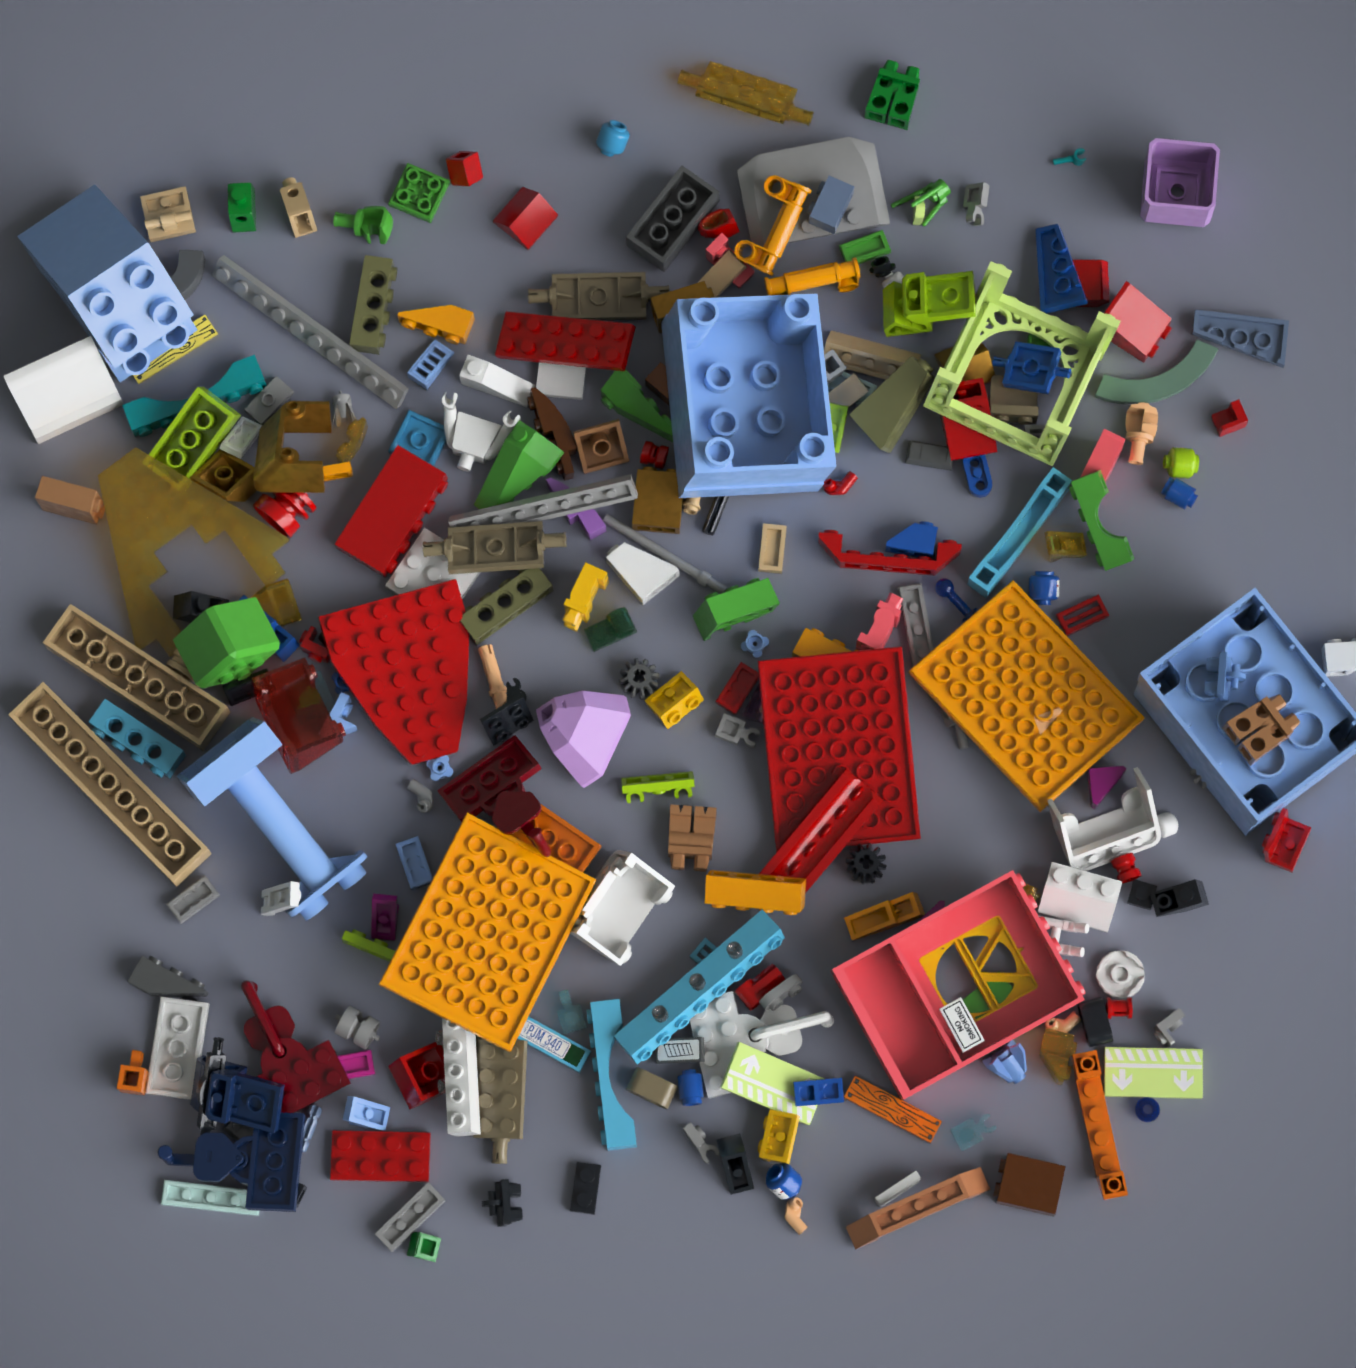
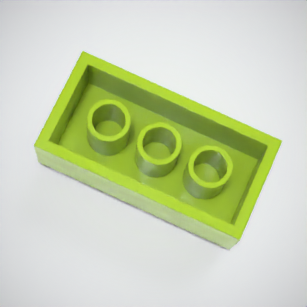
(195, 432)

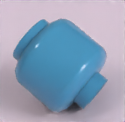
(612, 138)

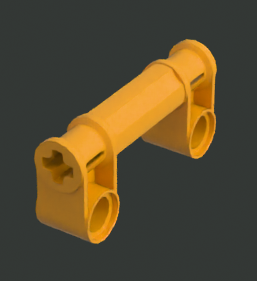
(765, 257)
(844, 274)

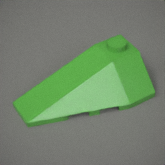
(627, 399)
(519, 463)

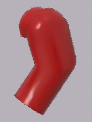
(840, 487)

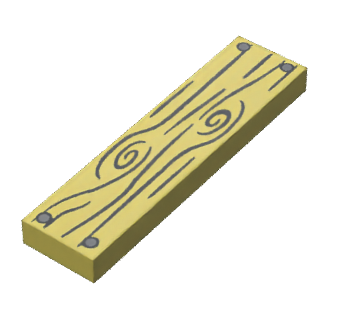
(204, 332)

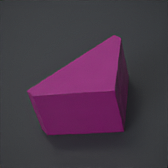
(1102, 781)

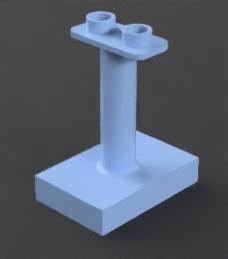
(233, 767)

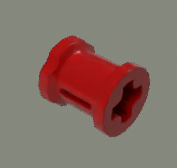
(1119, 1008)

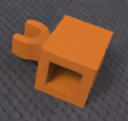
(133, 1078)

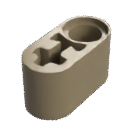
(651, 1088)

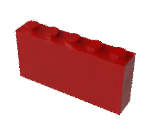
(392, 511)

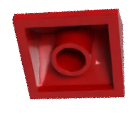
(526, 217)

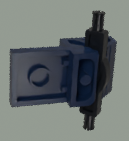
(227, 1093)

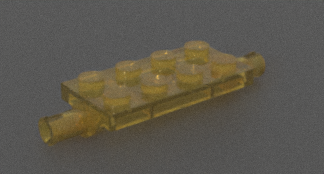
(746, 93)

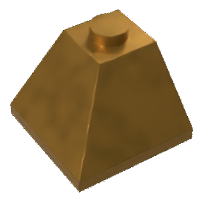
(226, 477)

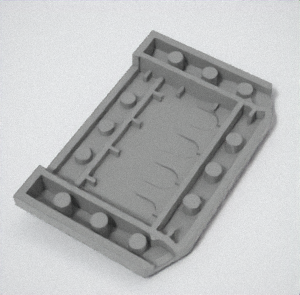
(808, 165)

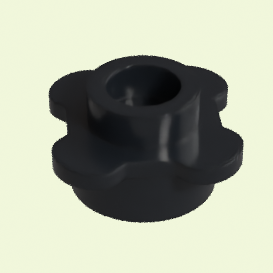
(881, 266)

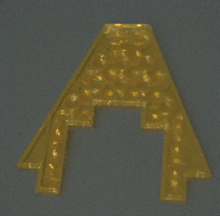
(150, 507)

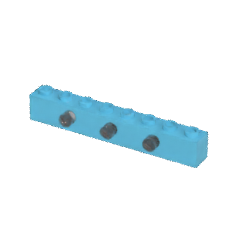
(700, 987)

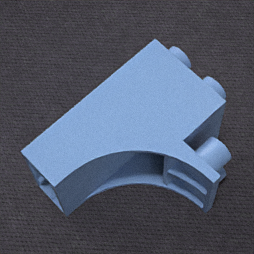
(110, 282)

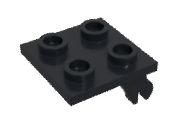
(508, 717)

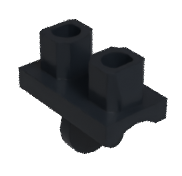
(499, 1203)

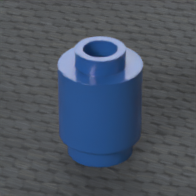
(1179, 493)
(690, 1087)

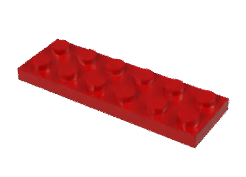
(565, 341)

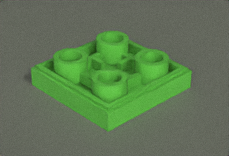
(419, 193)

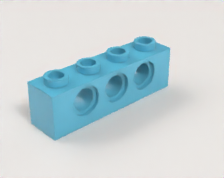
(109, 714)

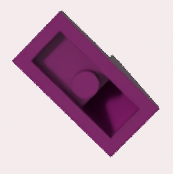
(384, 916)

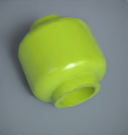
(1181, 462)

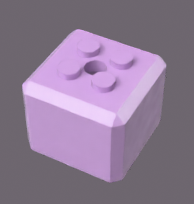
(1182, 165)

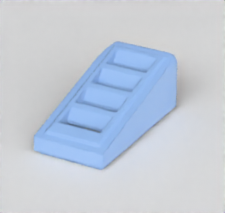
(426, 382)

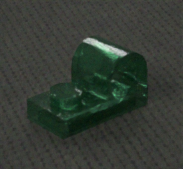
(611, 630)

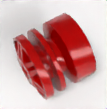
(283, 508)

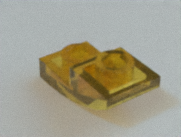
(355, 434)

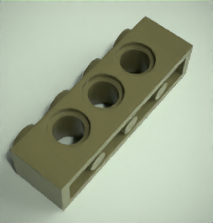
(373, 269)
(520, 602)

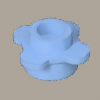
(752, 637)
(446, 770)

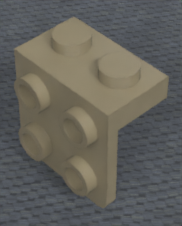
(1012, 404)

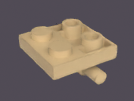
(168, 214)

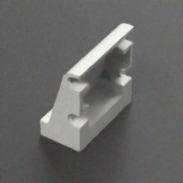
(64, 390)

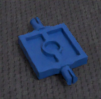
(1031, 367)

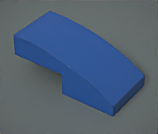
(818, 1092)

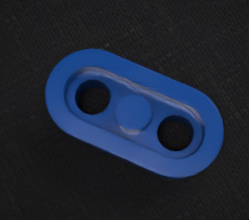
(977, 475)

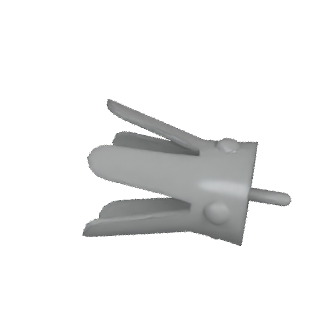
(342, 408)

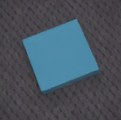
(420, 437)

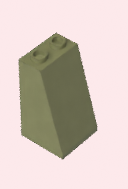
(894, 403)

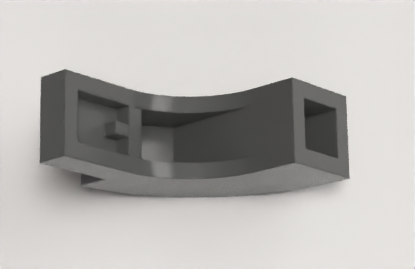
(189, 271)

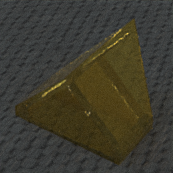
(279, 602)

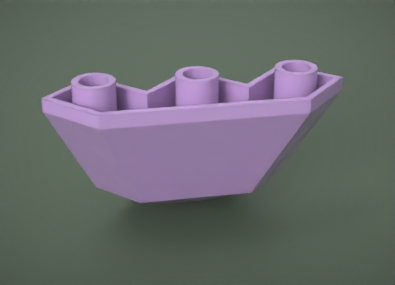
(584, 731)

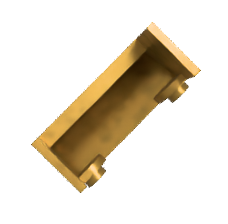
(279, 467)

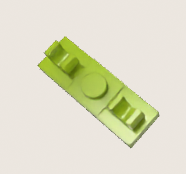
(658, 784)

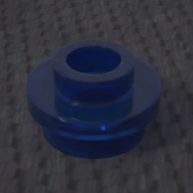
(1142, 1115)

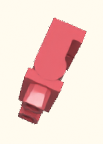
(885, 618)

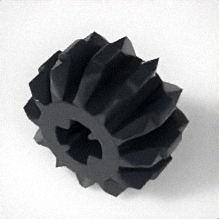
(873, 860)

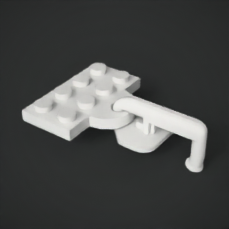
(724, 1027)

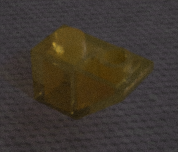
(1055, 1053)

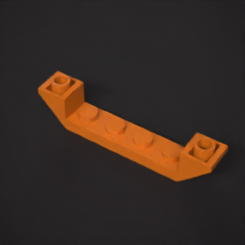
(1097, 1125)

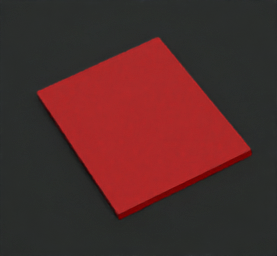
(835, 717)

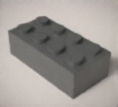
(672, 218)

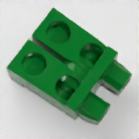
(896, 87)

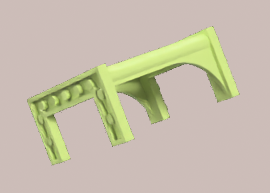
(1090, 349)

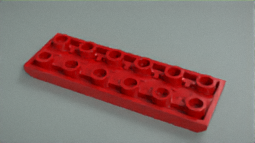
(825, 831)

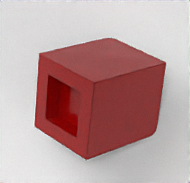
(464, 168)
(1230, 419)

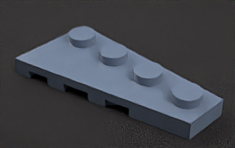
(1246, 334)

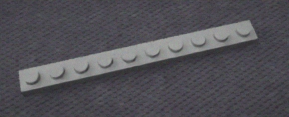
(310, 332)

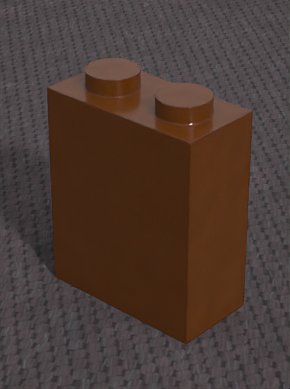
(1029, 1184)

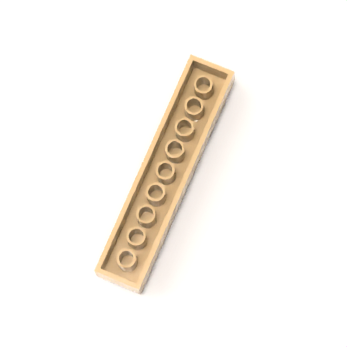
(110, 784)

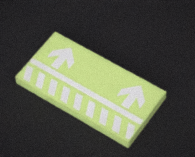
(1153, 1072)
(766, 1081)

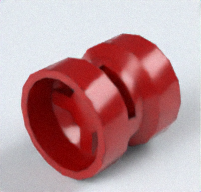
(648, 454)
(1126, 868)

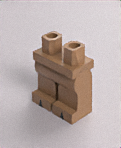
(1269, 724)
(688, 844)

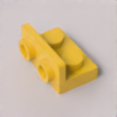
(674, 699)
(778, 1136)

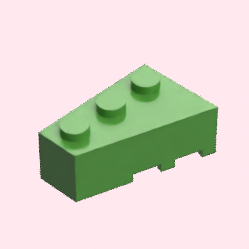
(735, 606)

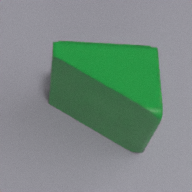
(423, 1246)

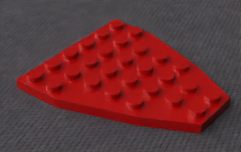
(406, 666)

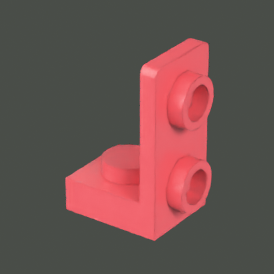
(718, 249)

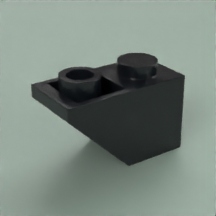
(191, 604)
(1179, 898)

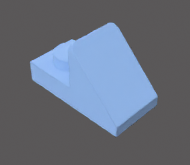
(342, 709)
(366, 1113)

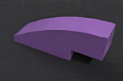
(588, 519)

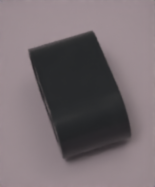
(1095, 1022)

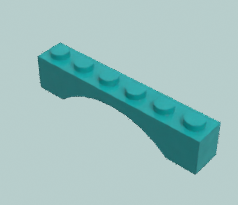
(149, 414)

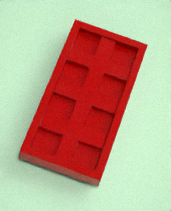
(380, 1156)

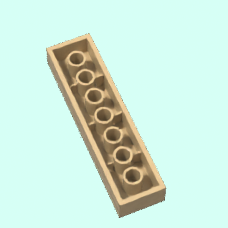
(136, 677)

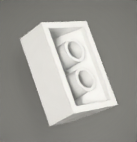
(1079, 896)

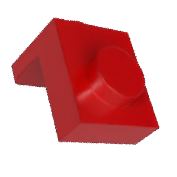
(316, 652)

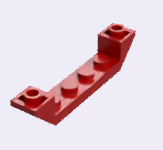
(876, 561)

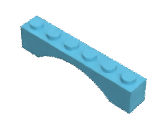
(1020, 533)
(619, 1126)

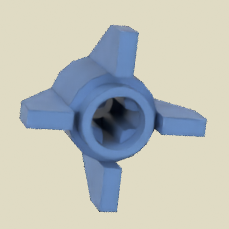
(1008, 1062)

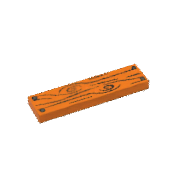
(892, 1109)

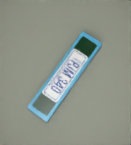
(554, 1044)

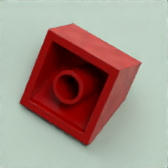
(419, 1074)

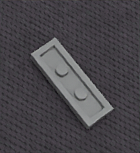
(410, 1217)

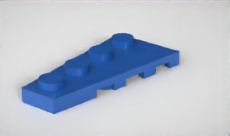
(1057, 275)

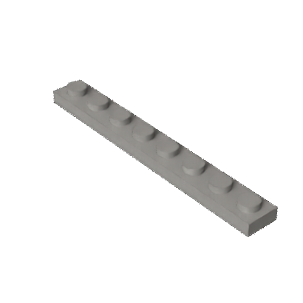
(552, 504)

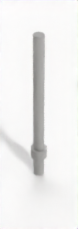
(704, 578)

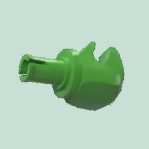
(367, 222)

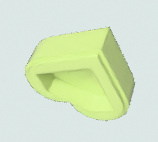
(918, 212)

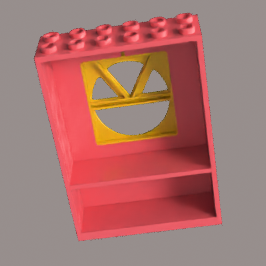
(898, 997)

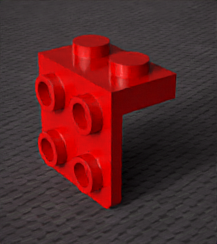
(1285, 842)

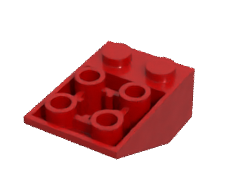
(964, 441)

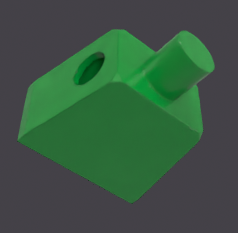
(242, 203)

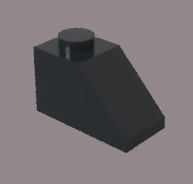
(735, 1164)

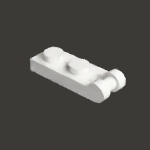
(280, 898)

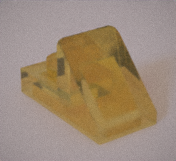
(1065, 545)

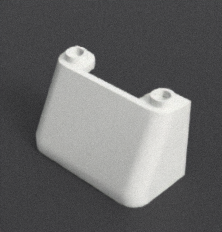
(619, 904)

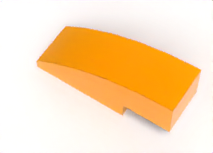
(884, 916)

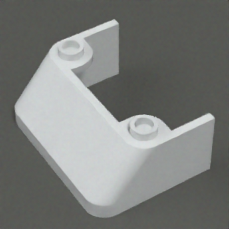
(1110, 834)

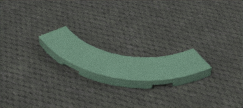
(1160, 386)

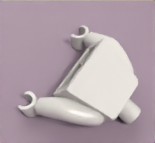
(473, 437)

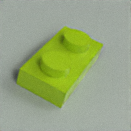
(838, 420)

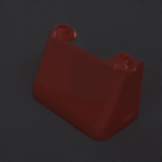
(296, 713)

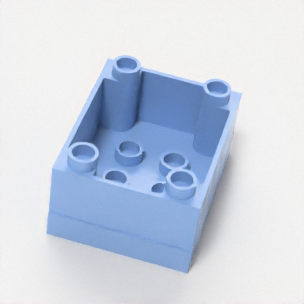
(748, 395)
(1273, 665)

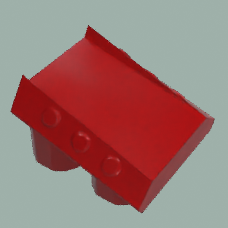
(1094, 281)

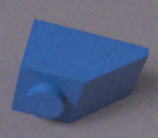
(914, 541)

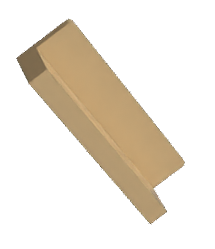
(867, 356)

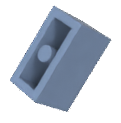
(831, 204)

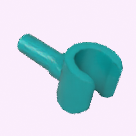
(1072, 158)

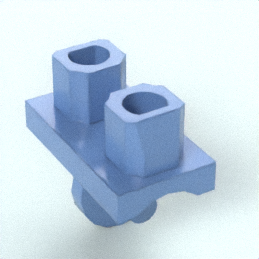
(1222, 666)

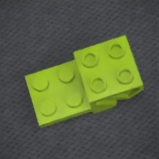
(926, 299)

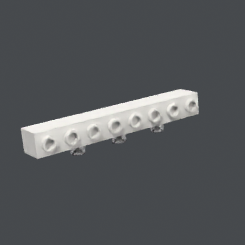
(460, 1079)

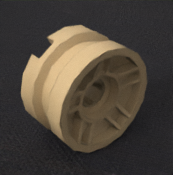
(178, 666)

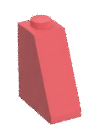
(1105, 454)

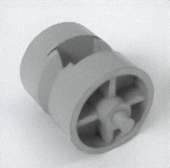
(354, 1025)

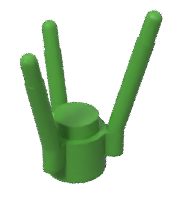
(934, 191)

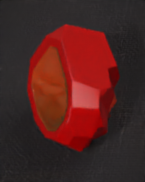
(718, 222)

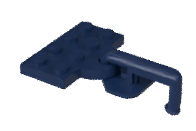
(268, 1167)

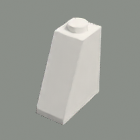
(641, 571)

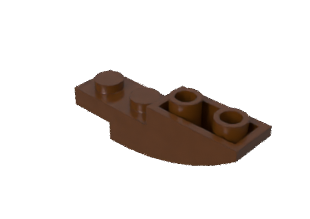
(552, 424)

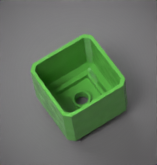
(227, 642)

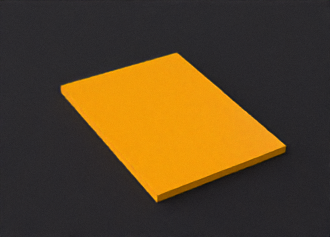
(1012, 667)
(487, 932)

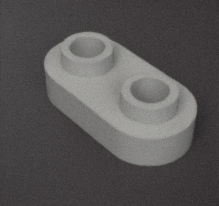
(774, 998)

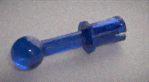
(945, 588)

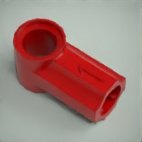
(754, 989)

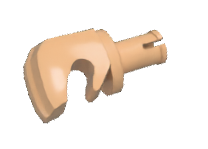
(1141, 429)

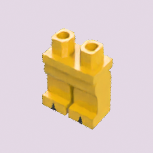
(582, 595)

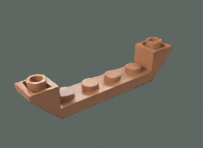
(917, 1207)

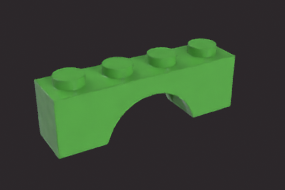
(1111, 549)

